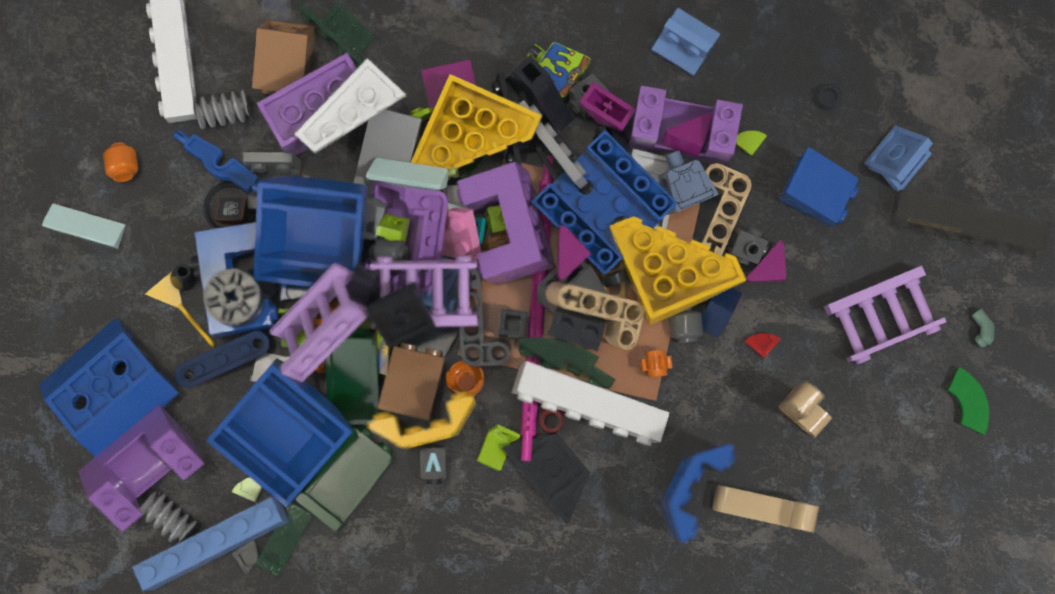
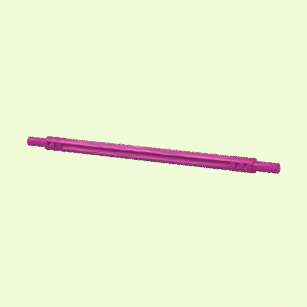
(535, 329)

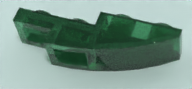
(556, 354)

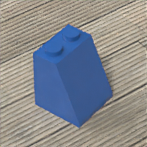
(820, 188)

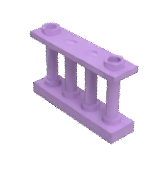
(887, 290)
(463, 315)
(329, 334)

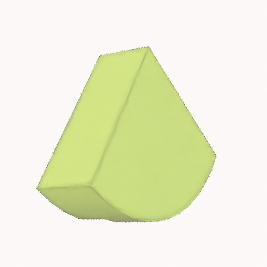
(248, 489)

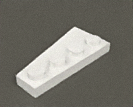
(354, 103)

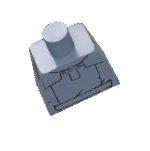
(686, 182)

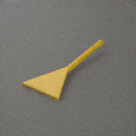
(169, 294)

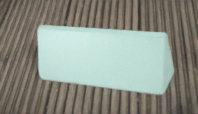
(408, 174)
(84, 225)

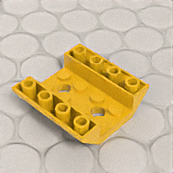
(392, 427)

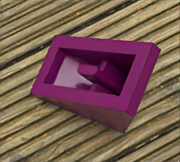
(606, 107)
(688, 136)
(570, 252)
(770, 268)

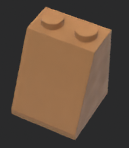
(281, 54)
(412, 381)

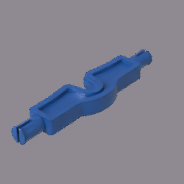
(210, 156)

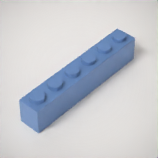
(210, 544)

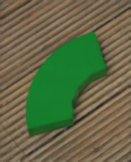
(971, 400)

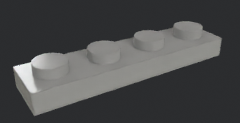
(559, 151)

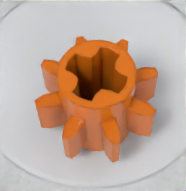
(656, 363)

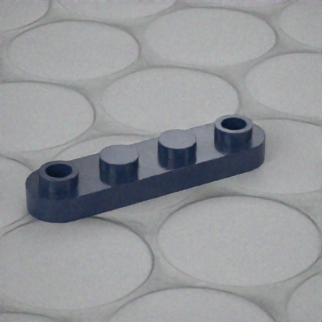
(222, 358)

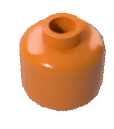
(120, 162)

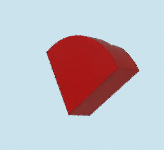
(762, 343)

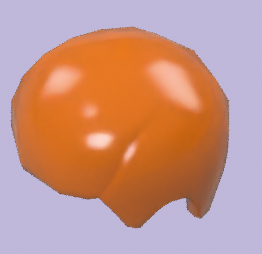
(464, 378)

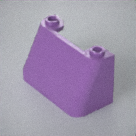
(427, 218)

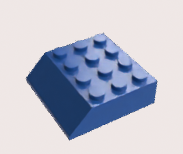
(307, 228)
(281, 433)

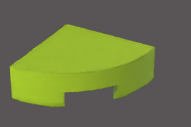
(750, 141)

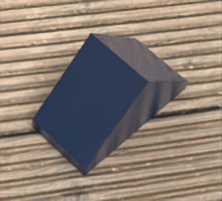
(719, 311)

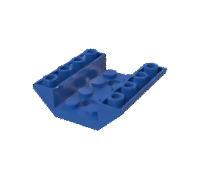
(618, 190)
(112, 399)
(680, 524)

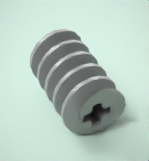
(222, 110)
(167, 518)

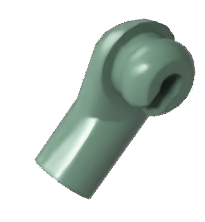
(986, 328)

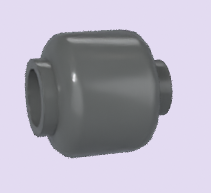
(384, 247)
(686, 326)

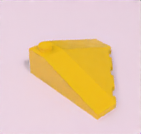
(470, 125)
(669, 271)

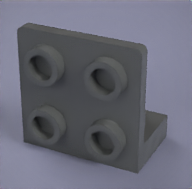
(268, 166)

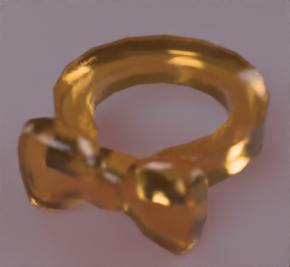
(493, 239)

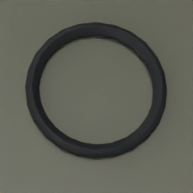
(208, 198)

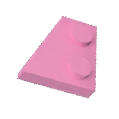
(460, 234)

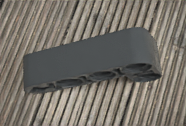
(478, 338)

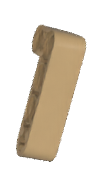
(730, 197)
(595, 305)
(803, 408)
(765, 508)

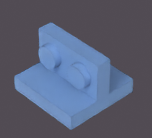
(685, 42)
(899, 156)

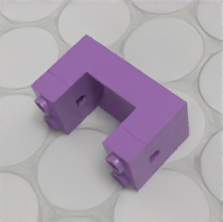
(298, 102)
(657, 114)
(528, 247)
(136, 463)

